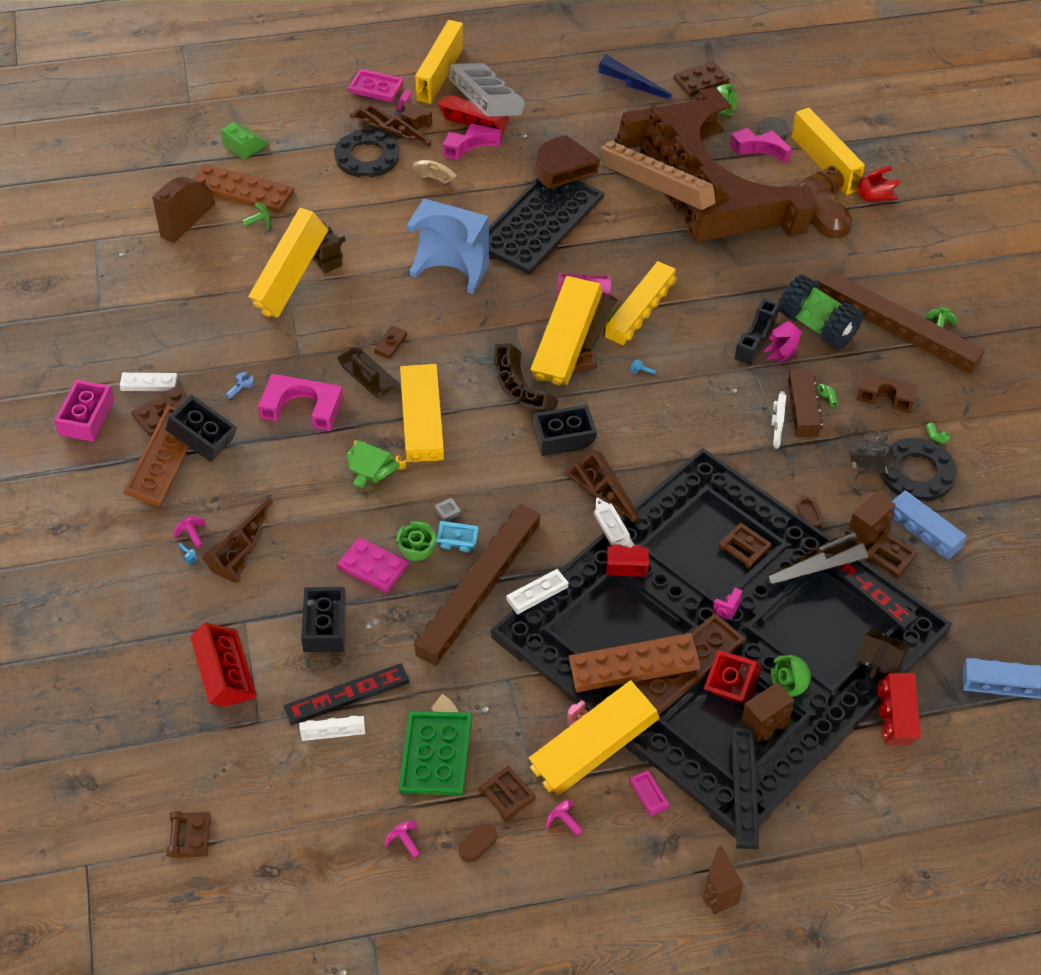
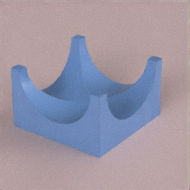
(451, 239)

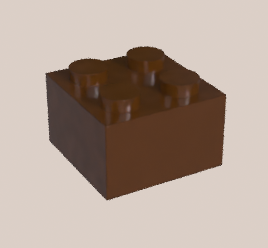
(872, 519)
(768, 712)

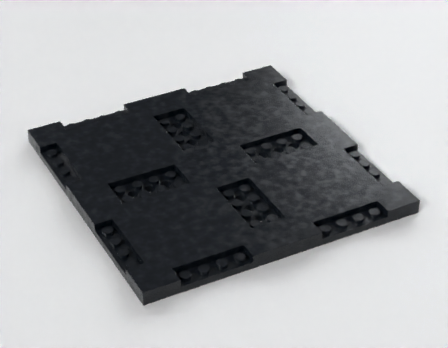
(800, 616)

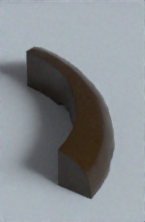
(508, 364)

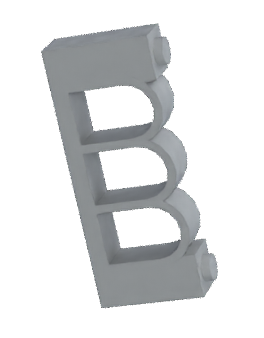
(485, 90)

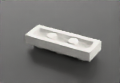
(148, 381)
(537, 591)
(332, 728)

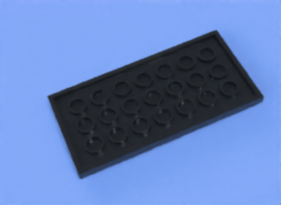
(539, 222)

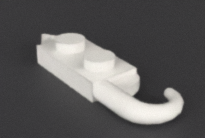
(778, 419)
(612, 524)

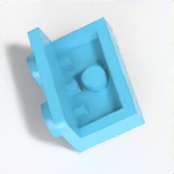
(457, 536)

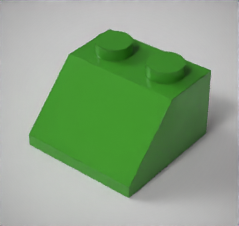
(242, 140)

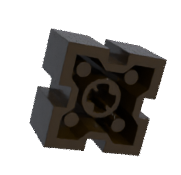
(329, 252)
(883, 652)

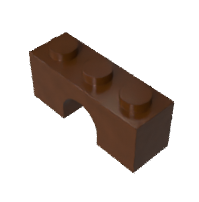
(875, 386)

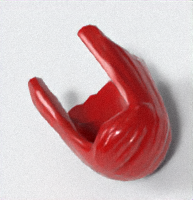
(876, 188)

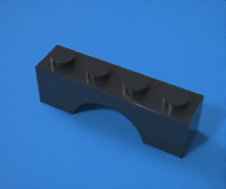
(750, 343)

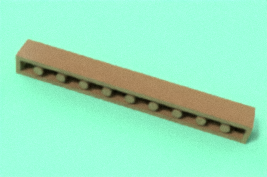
(658, 175)

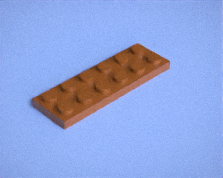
(244, 188)
(157, 464)
(634, 662)

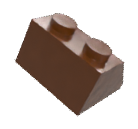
(722, 884)

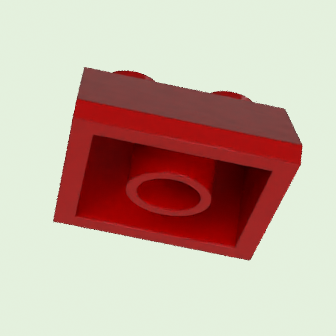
(627, 561)
(733, 677)

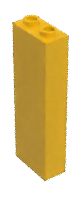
(437, 63)
(826, 148)
(288, 263)
(566, 331)
(421, 413)
(593, 738)

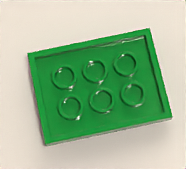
(436, 753)

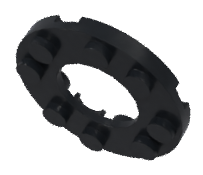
(375, 168)
(928, 490)

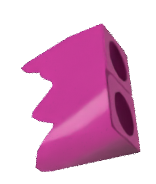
(784, 348)

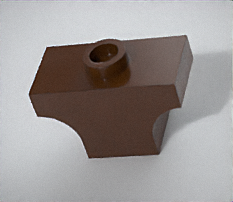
(416, 116)

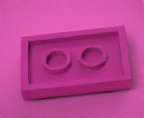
(376, 85)
(372, 564)

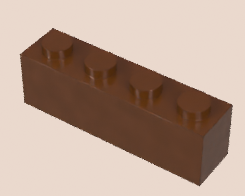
(804, 403)

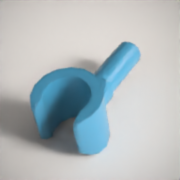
(638, 365)
(189, 555)

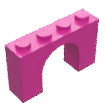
(283, 389)

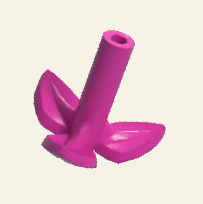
(188, 524)
(560, 811)
(400, 831)

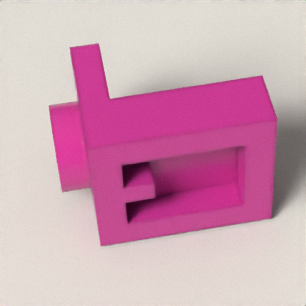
(729, 607)

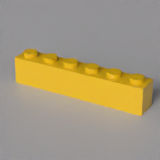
(640, 303)

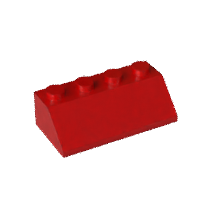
(466, 112)
(222, 665)

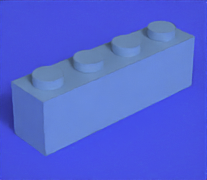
(928, 525)
(1002, 678)

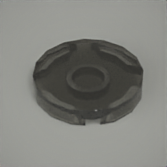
(778, 125)

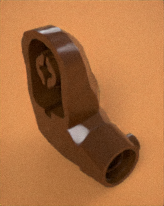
(829, 215)

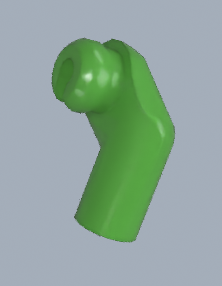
(828, 393)
(936, 436)

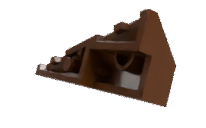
(378, 118)
(600, 481)
(231, 552)

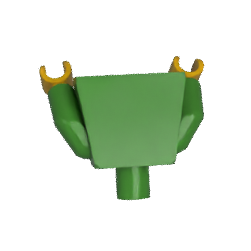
(371, 463)

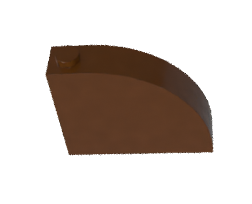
(563, 162)
(180, 206)

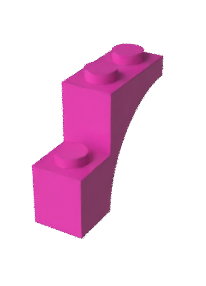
(476, 136)
(768, 143)

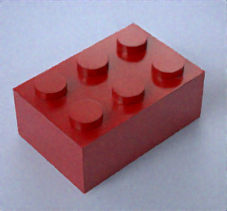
(899, 709)

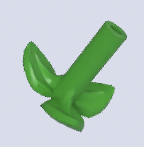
(264, 214)
(942, 314)

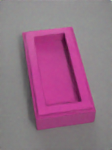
(649, 792)

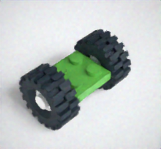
(820, 312)

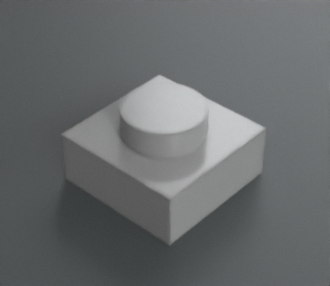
(447, 510)

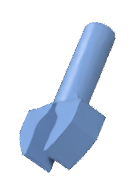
(241, 383)

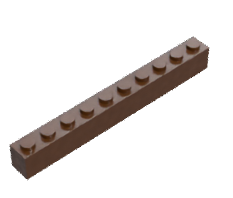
(904, 323)
(477, 585)

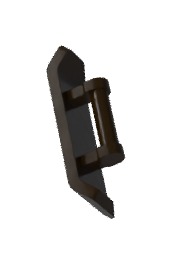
(602, 314)
(367, 372)

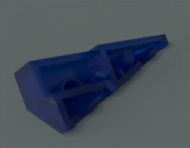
(615, 69)

